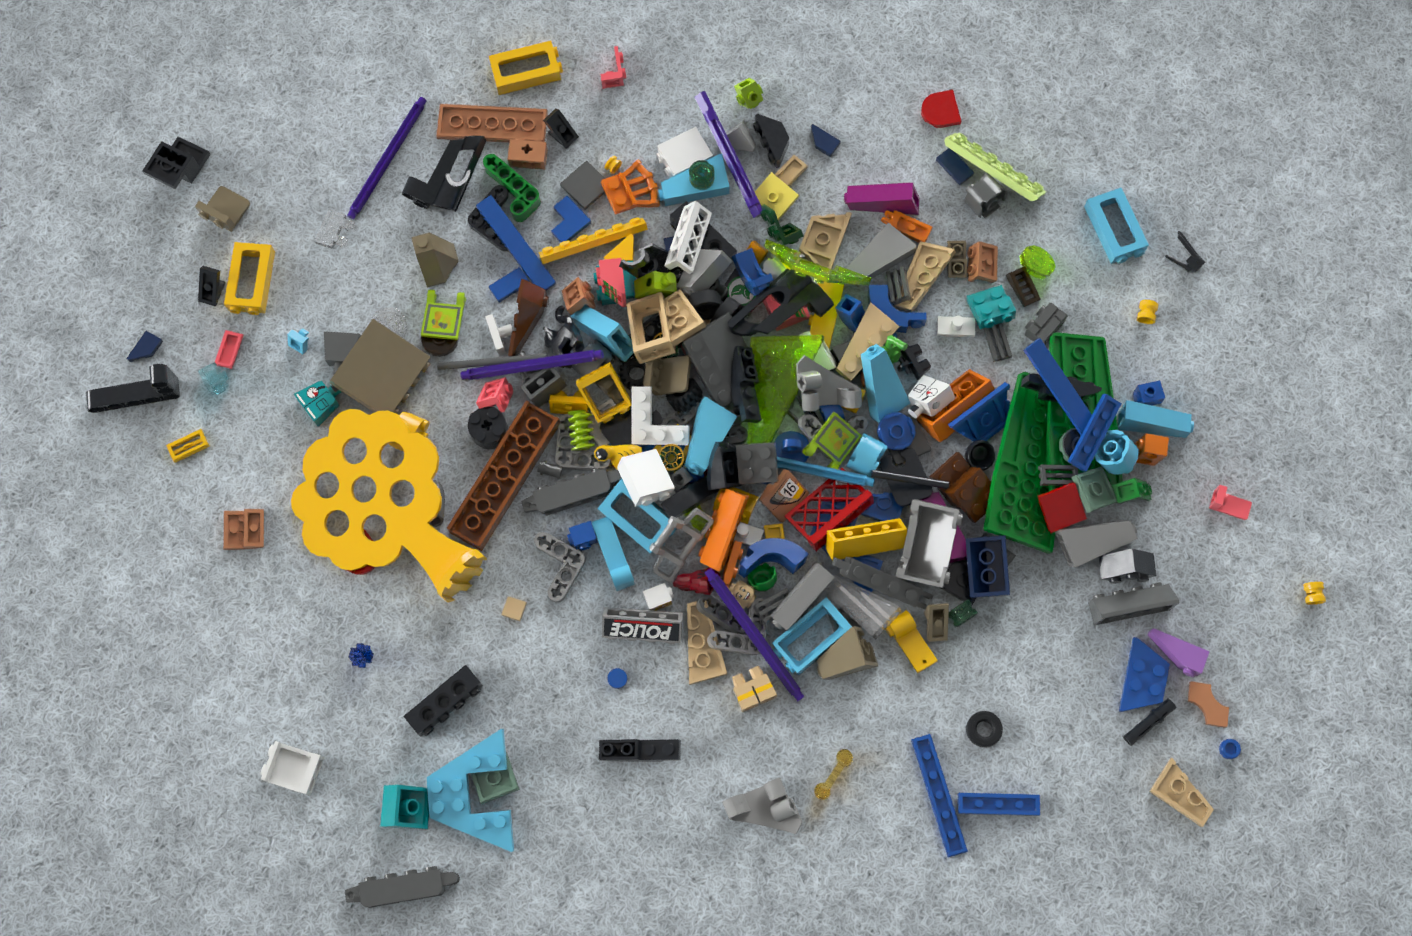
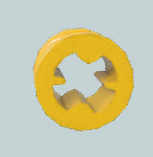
(613, 164)

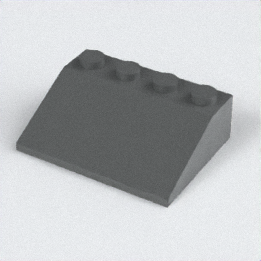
(712, 357)

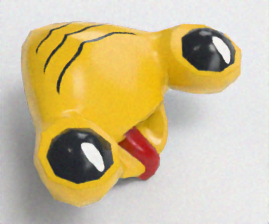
(615, 453)

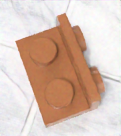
(982, 262)
(577, 295)

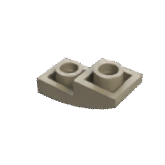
(958, 264)

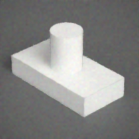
(956, 326)
(498, 333)
(748, 534)

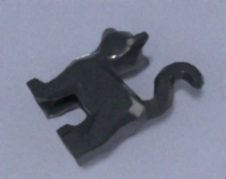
(564, 339)

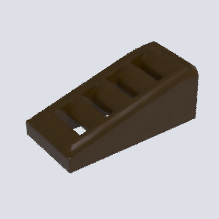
(1018, 290)

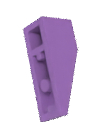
(1183, 654)

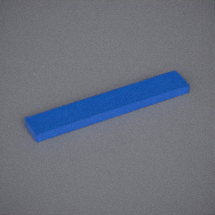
(515, 243)
(1058, 384)
(939, 795)

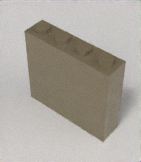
(380, 369)

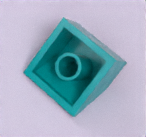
(405, 807)

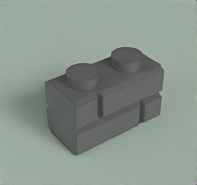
(1046, 323)

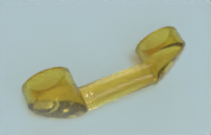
(844, 759)

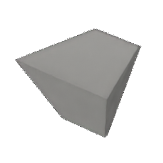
(741, 137)

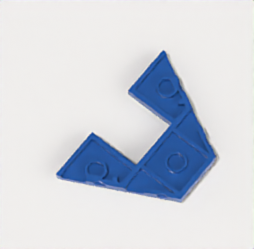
(882, 509)

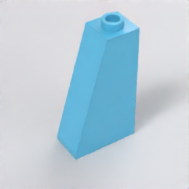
(679, 189)
(605, 331)
(882, 384)
(1154, 420)
(710, 426)

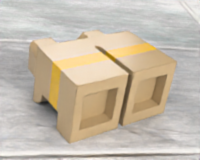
(745, 693)

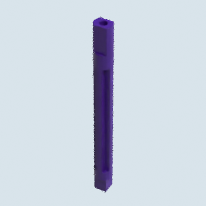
(728, 154)

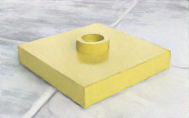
(776, 195)

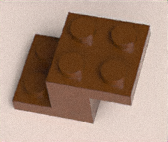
(967, 486)

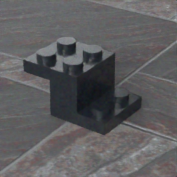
(176, 162)

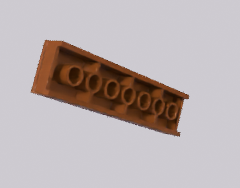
(503, 476)

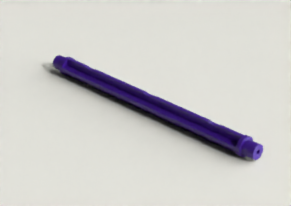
(386, 158)
(532, 364)
(754, 634)

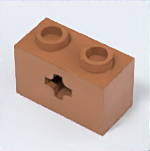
(527, 154)

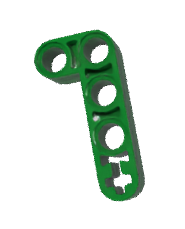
(510, 183)

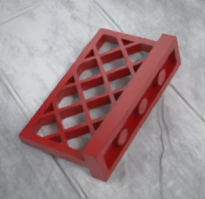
(840, 520)

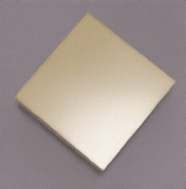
(514, 608)

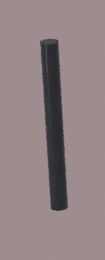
(910, 479)

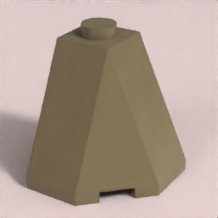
(435, 257)
(847, 656)

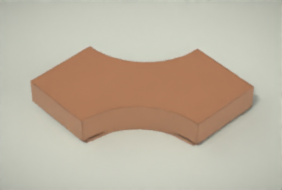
(1214, 712)

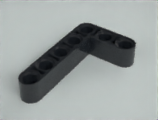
(161, 387)

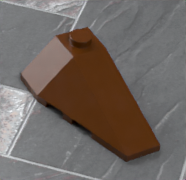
(531, 306)

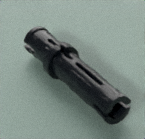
(1156, 716)

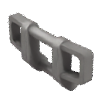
(679, 560)

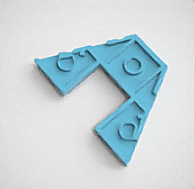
(451, 798)

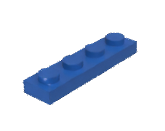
(1094, 432)
(999, 804)

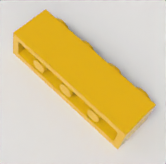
(826, 324)
(866, 539)

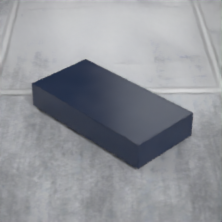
(955, 166)

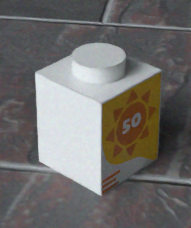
(658, 597)

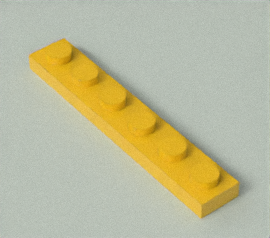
(587, 242)

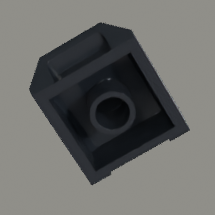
(723, 467)

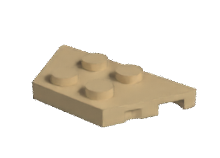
(824, 238)

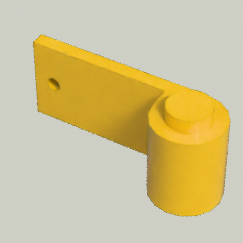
(911, 642)

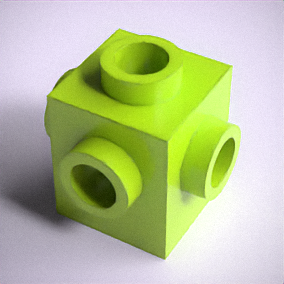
(748, 93)

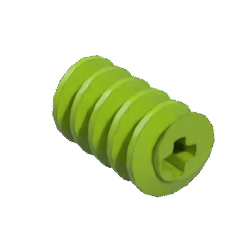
(581, 430)

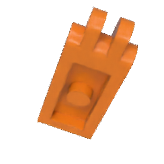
(907, 225)
(730, 570)

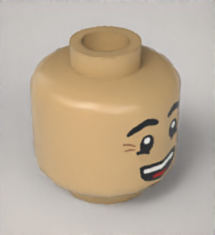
(743, 593)

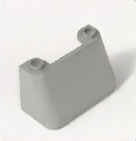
(929, 543)

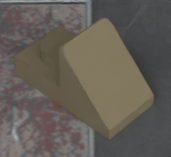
(608, 386)
(937, 622)

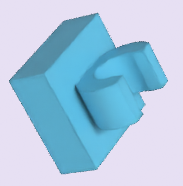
(298, 340)

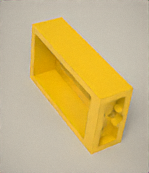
(529, 78)
(258, 302)

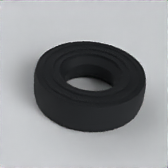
(993, 720)

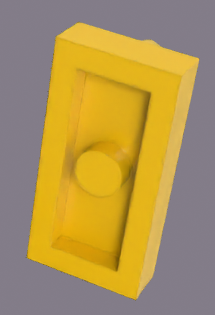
(563, 404)

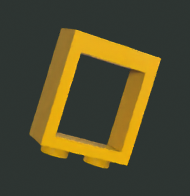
(594, 376)

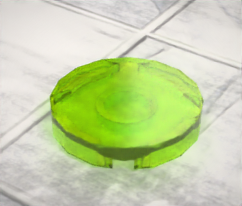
(1037, 261)

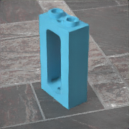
(1106, 236)
(652, 509)
(781, 643)

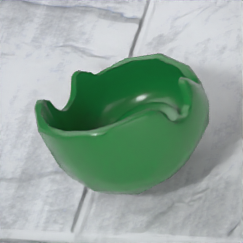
(763, 577)

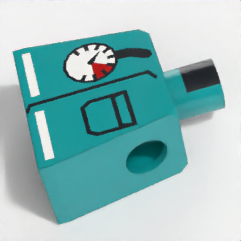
(318, 401)

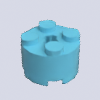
(1117, 453)
(866, 455)

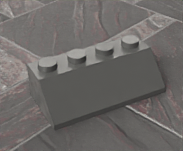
(1133, 603)

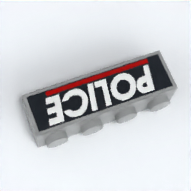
(642, 625)

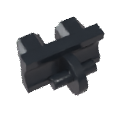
(911, 362)

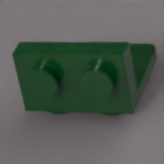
(783, 234)

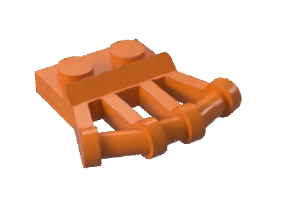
(620, 193)

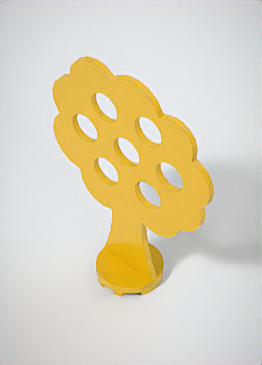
(444, 560)

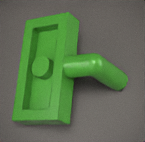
(893, 348)

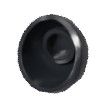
(980, 454)

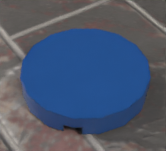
(896, 431)

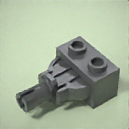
(541, 384)

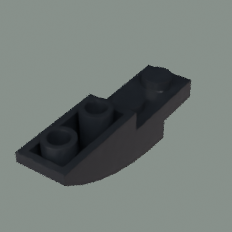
(1035, 382)
(743, 383)
(640, 750)

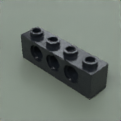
(713, 237)
(415, 716)

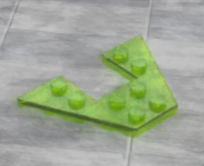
(819, 273)

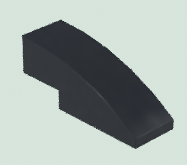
(688, 498)

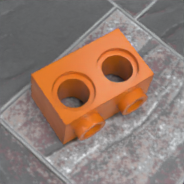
(1151, 449)

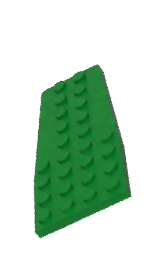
(1088, 361)
(1015, 482)

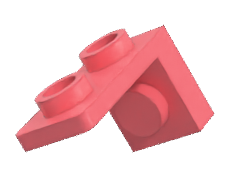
(611, 78)
(1229, 504)

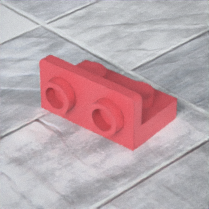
(495, 393)

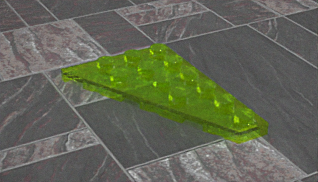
(777, 377)

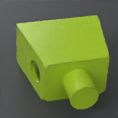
(654, 283)

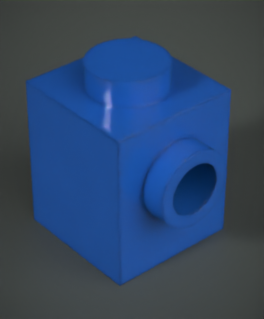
(1149, 393)
(582, 536)

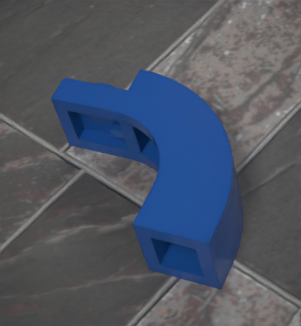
(750, 272)
(879, 297)
(851, 312)
(773, 550)

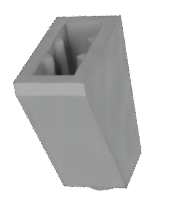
(707, 270)

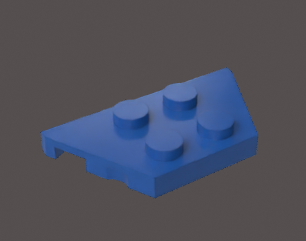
(984, 417)
(1144, 678)

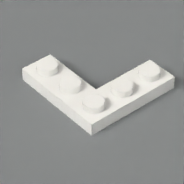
(642, 429)

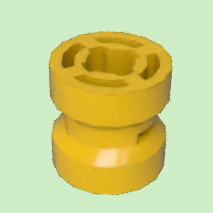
(1147, 311)
(1314, 593)

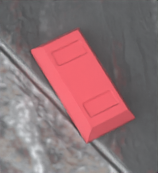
(229, 349)

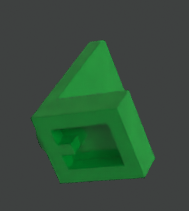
(1132, 490)

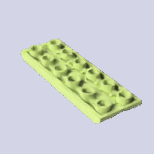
(989, 163)

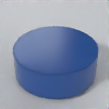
(617, 678)
(1229, 749)

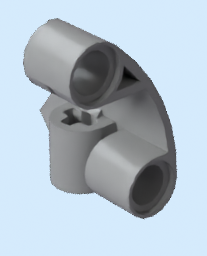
(824, 387)
(765, 807)

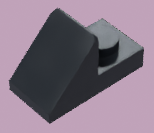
(560, 128)
(210, 285)

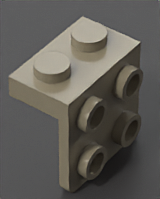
(224, 208)
(668, 375)

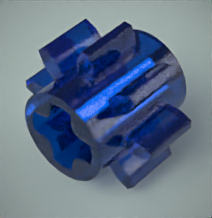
(361, 655)

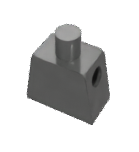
(337, 347)

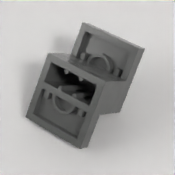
(757, 463)

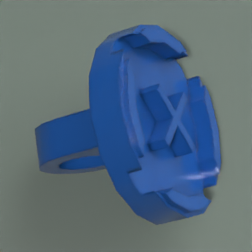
(790, 446)

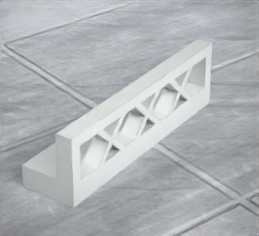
(680, 243)

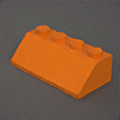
(968, 391)
(724, 528)

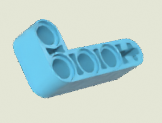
(613, 553)

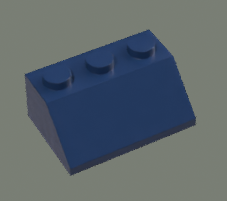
(987, 566)

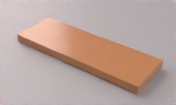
(493, 122)

